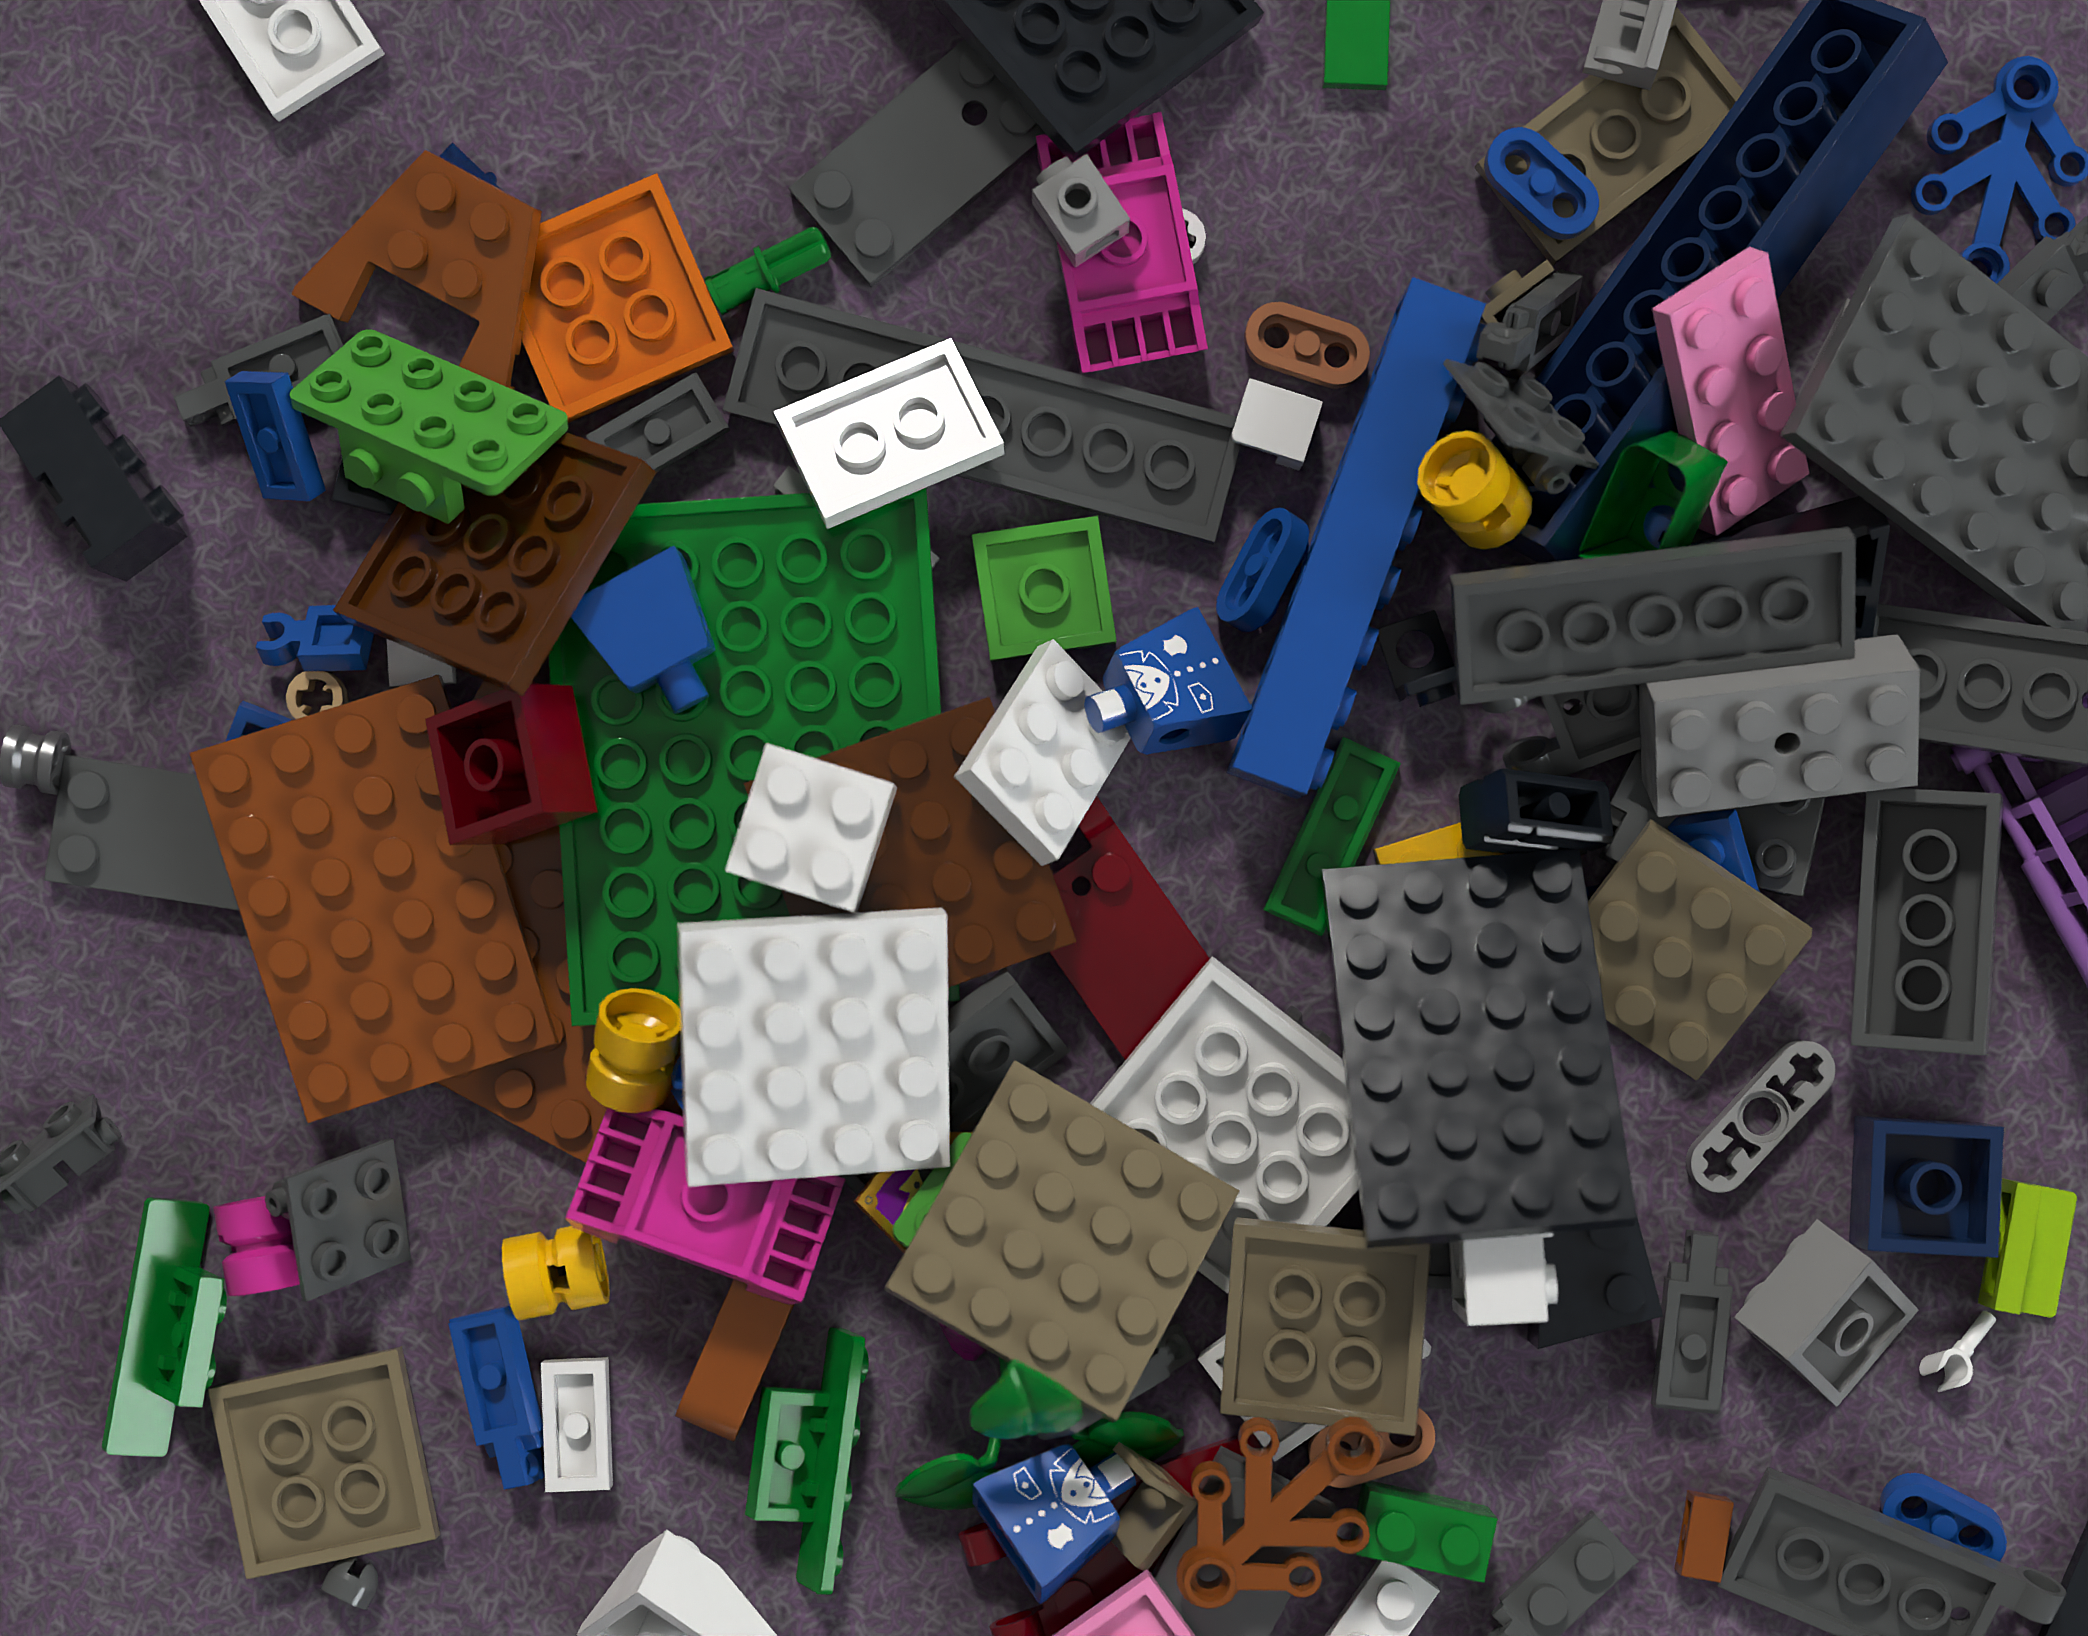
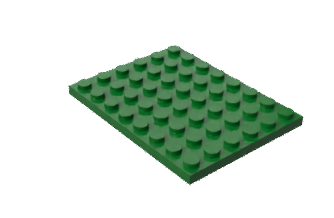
(814, 652)

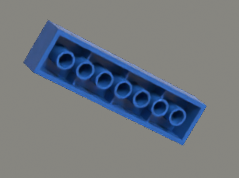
(1355, 541)

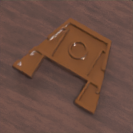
(449, 240)

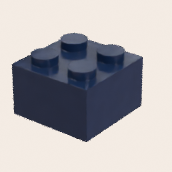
(1926, 1186)

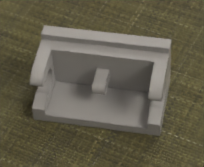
(1629, 40)

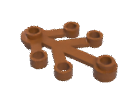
(1271, 1520)

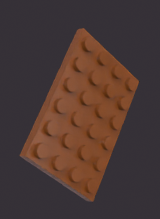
(366, 926)

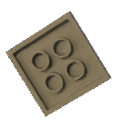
(1685, 948)
(1324, 1326)
(324, 1462)

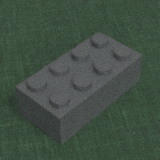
(1927, 920)

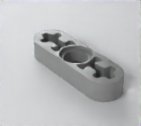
(1787, 1117)

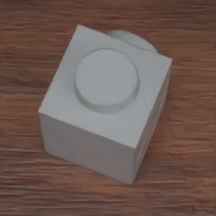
(1079, 208)

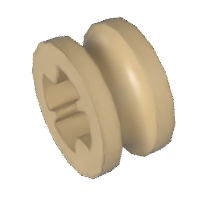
(306, 683)

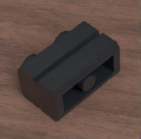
(1534, 813)

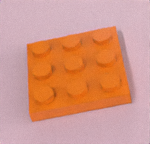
(616, 301)

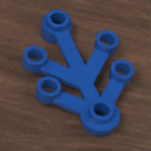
(2007, 160)

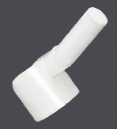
(1957, 1359)

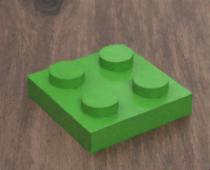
(1044, 587)

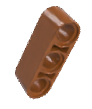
(733, 1361)

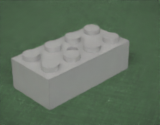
(1782, 732)

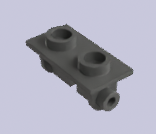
(69, 1135)

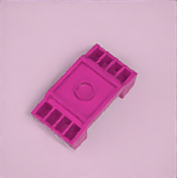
(1138, 291)
(742, 1230)

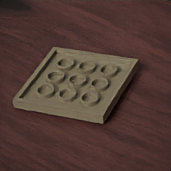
(1062, 1240)

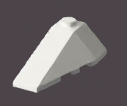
(673, 1593)

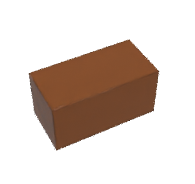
(1704, 1536)

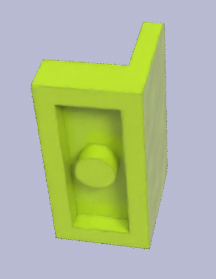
(2031, 1250)

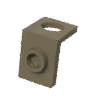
(1511, 290)
(1152, 1511)

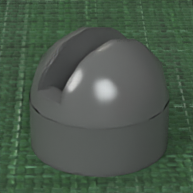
(349, 1586)

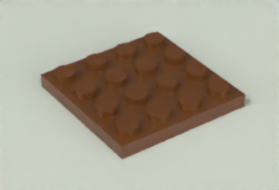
(505, 570)
(950, 850)

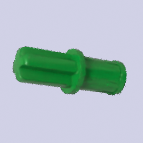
(768, 269)

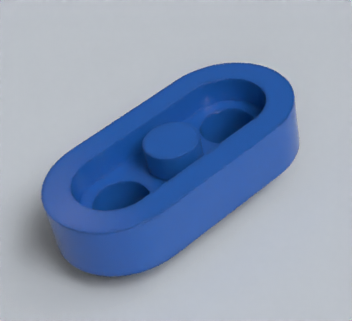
(1546, 179)
(1263, 570)
(1944, 1513)

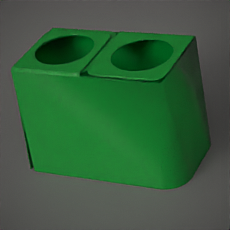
(1630, 497)

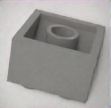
(1826, 1311)

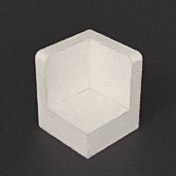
(1276, 422)

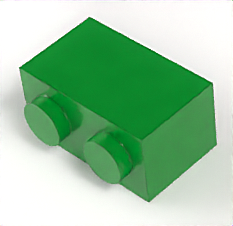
(1426, 1530)

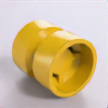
(1474, 490)
(634, 1050)
(533, 1275)

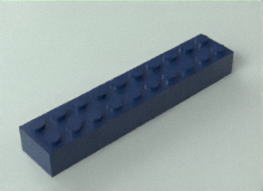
(1761, 182)

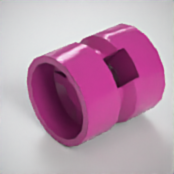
(260, 1246)

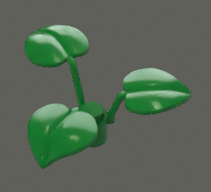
(1022, 1405)

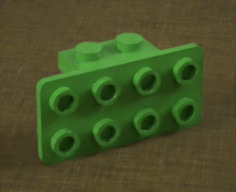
(424, 424)

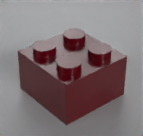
(510, 765)

